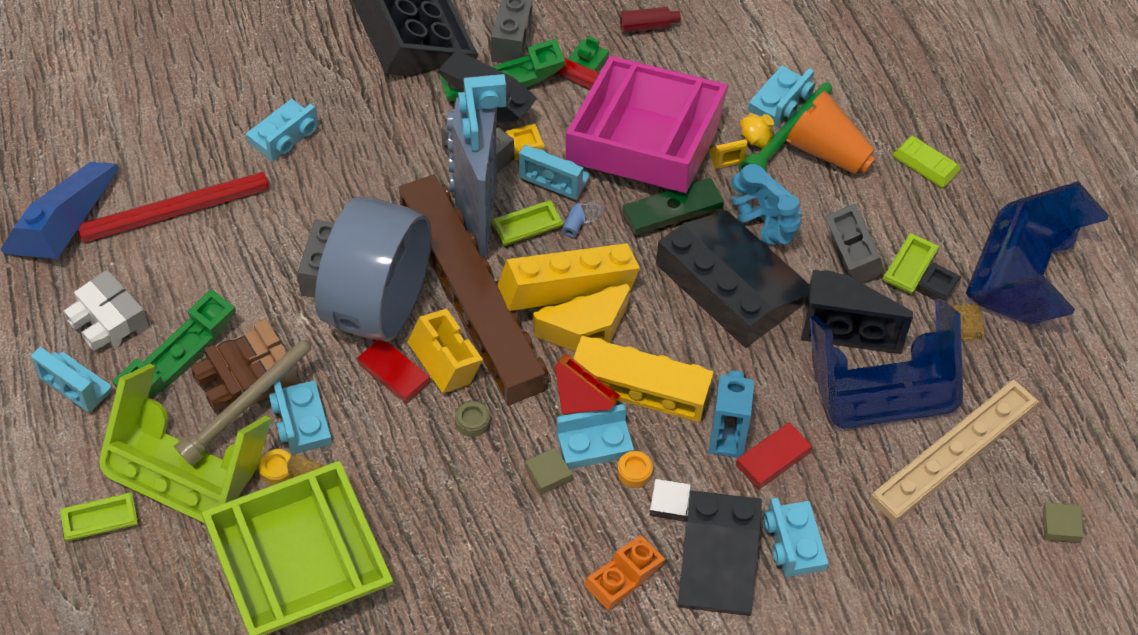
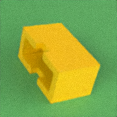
(443, 351)

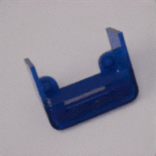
(1018, 250)
(895, 391)

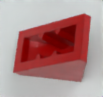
(581, 389)

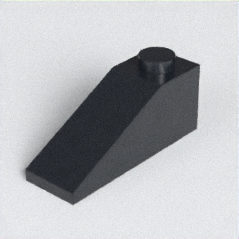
(518, 98)

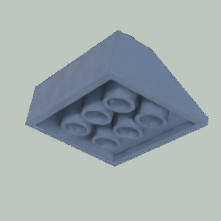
(474, 172)

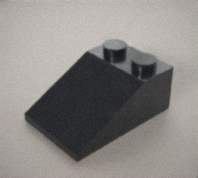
(855, 313)
(720, 553)

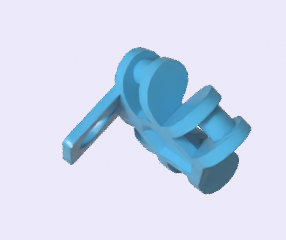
(776, 207)

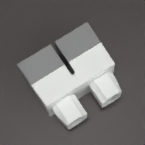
(108, 309)

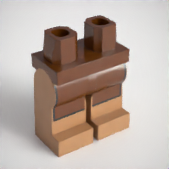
(240, 363)

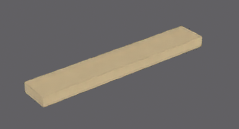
(953, 451)

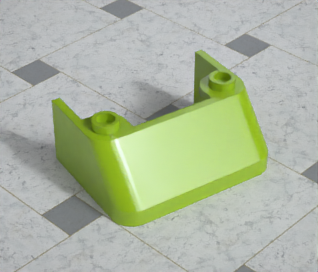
(144, 459)

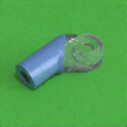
(582, 214)

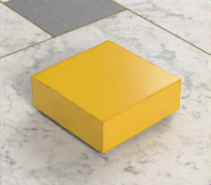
(525, 135)

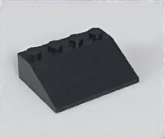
(413, 34)
(731, 275)

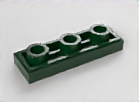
(672, 207)

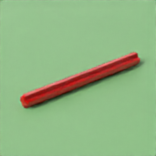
(173, 207)

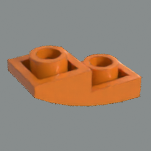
(625, 573)

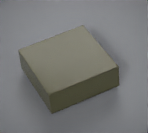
(548, 470)
(1062, 522)

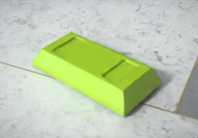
(927, 161)
(527, 223)
(910, 263)
(98, 516)

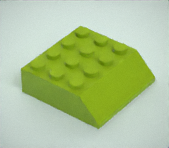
(296, 549)

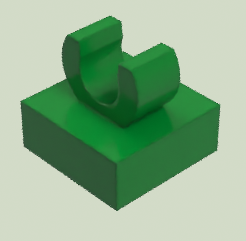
(590, 54)

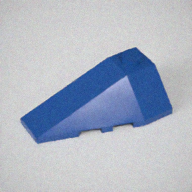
(58, 214)

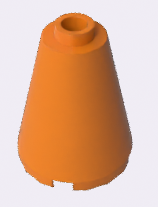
(831, 136)

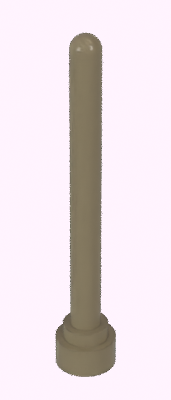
(193, 447)

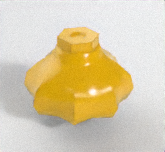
(757, 129)

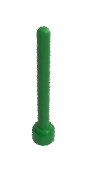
(781, 136)

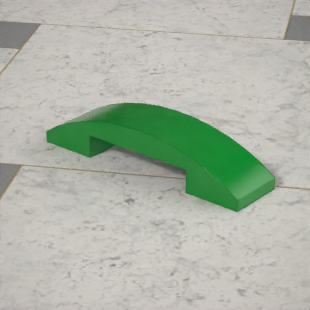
(542, 62)
(187, 343)

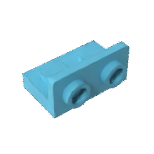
(782, 94)
(283, 129)
(552, 172)
(70, 378)
(302, 416)
(593, 436)
(796, 538)

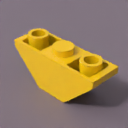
(586, 316)

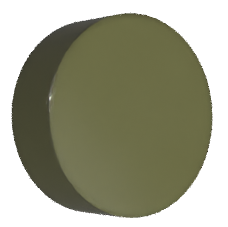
(472, 418)

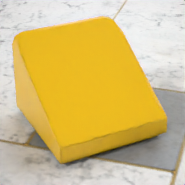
(728, 154)

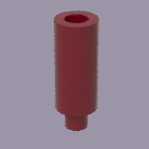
(648, 19)

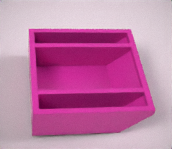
(646, 123)

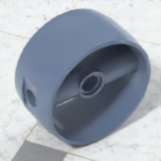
(373, 268)

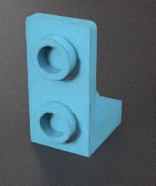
(480, 93)

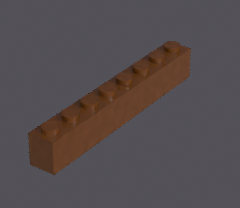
(475, 294)

